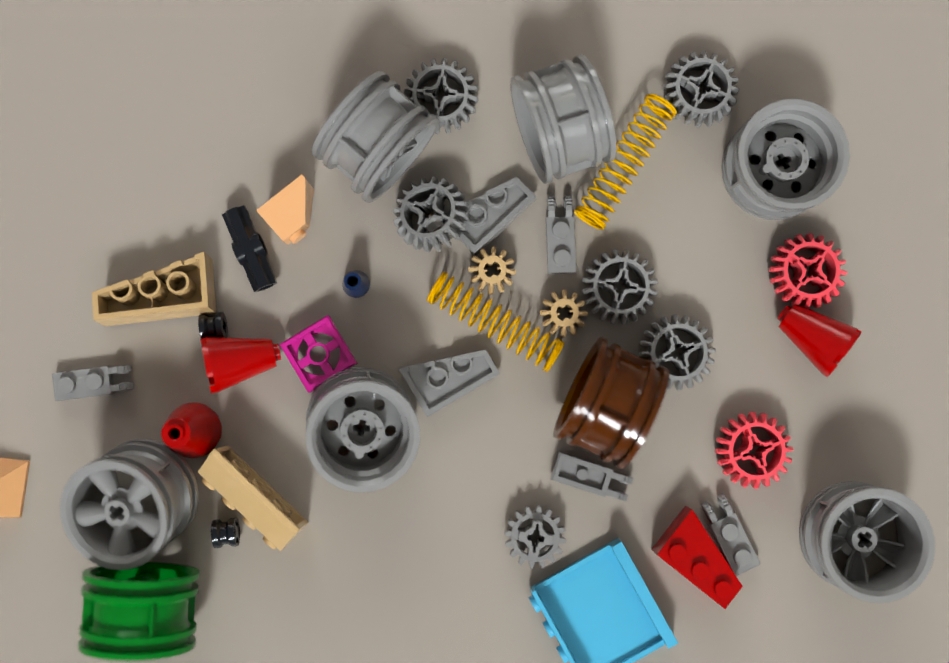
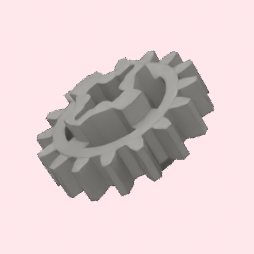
(548, 538)

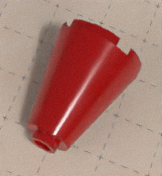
(818, 336)
(236, 360)
(192, 430)

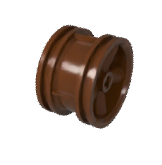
(612, 403)

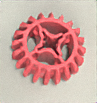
(817, 277)
(776, 443)

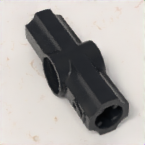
(249, 248)

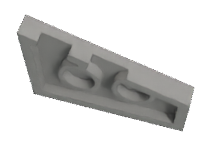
(493, 213)
(448, 379)

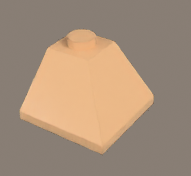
(290, 210)
(12, 486)

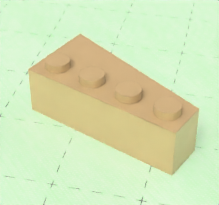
(169, 293)

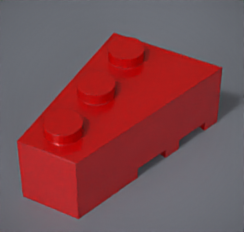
(696, 557)

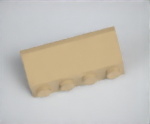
(252, 497)

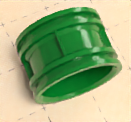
(138, 611)

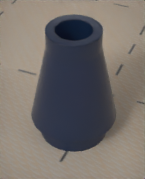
(362, 286)

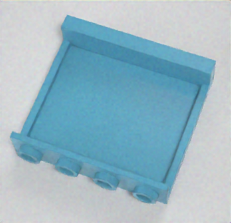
(601, 609)

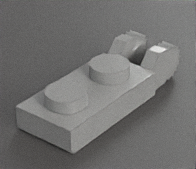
(560, 238)
(89, 382)
(588, 476)
(731, 537)

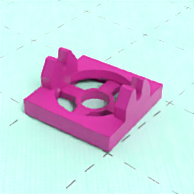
(291, 345)

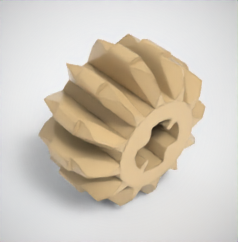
(490, 261)
(560, 304)

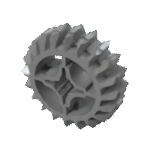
(711, 92)
(451, 96)
(436, 194)
(643, 290)
(671, 339)

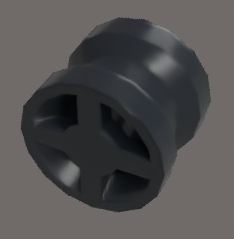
(213, 325)
(225, 533)

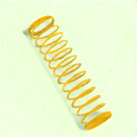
(582, 211)
(437, 287)

